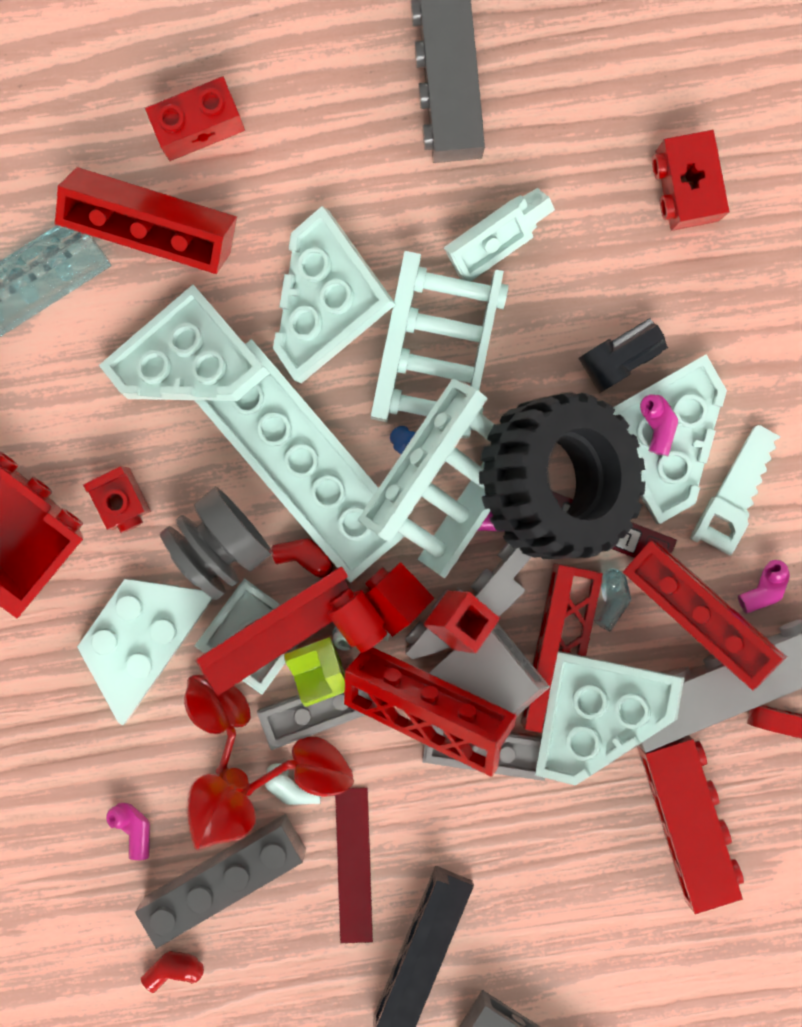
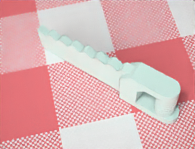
(736, 492)

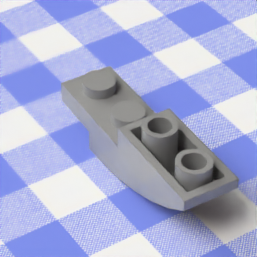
(493, 589)

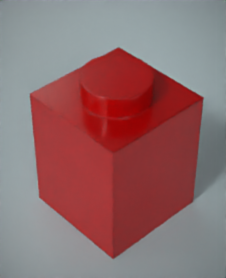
(397, 597)
(462, 621)

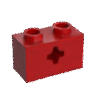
(195, 119)
(699, 161)

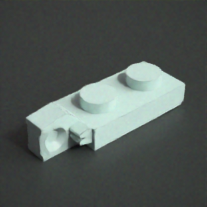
(498, 234)

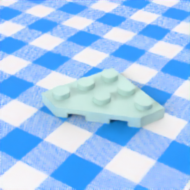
(325, 296)
(184, 356)
(696, 399)
(600, 714)

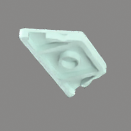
(138, 638)

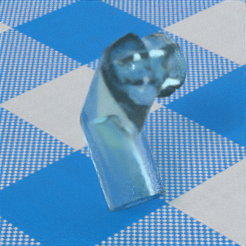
(616, 598)

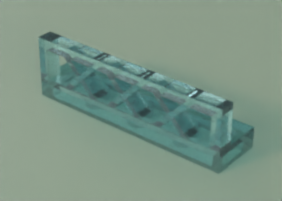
(55, 273)

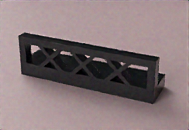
(423, 950)

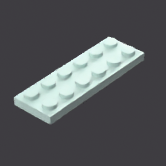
(303, 467)

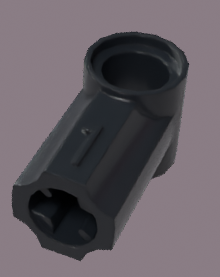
(615, 359)

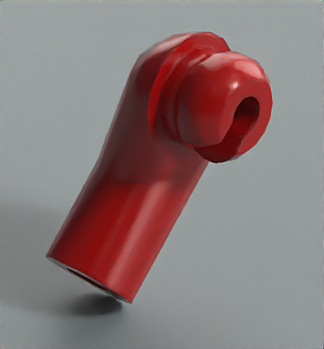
(305, 553)
(173, 966)

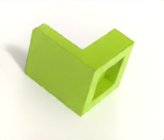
(317, 671)

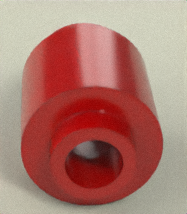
(357, 619)

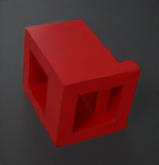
(119, 482)

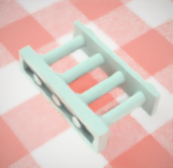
(407, 319)
(417, 468)

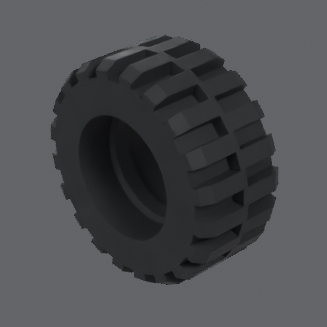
(604, 468)

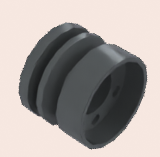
(215, 543)

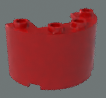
(33, 537)

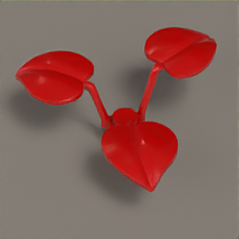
(219, 804)

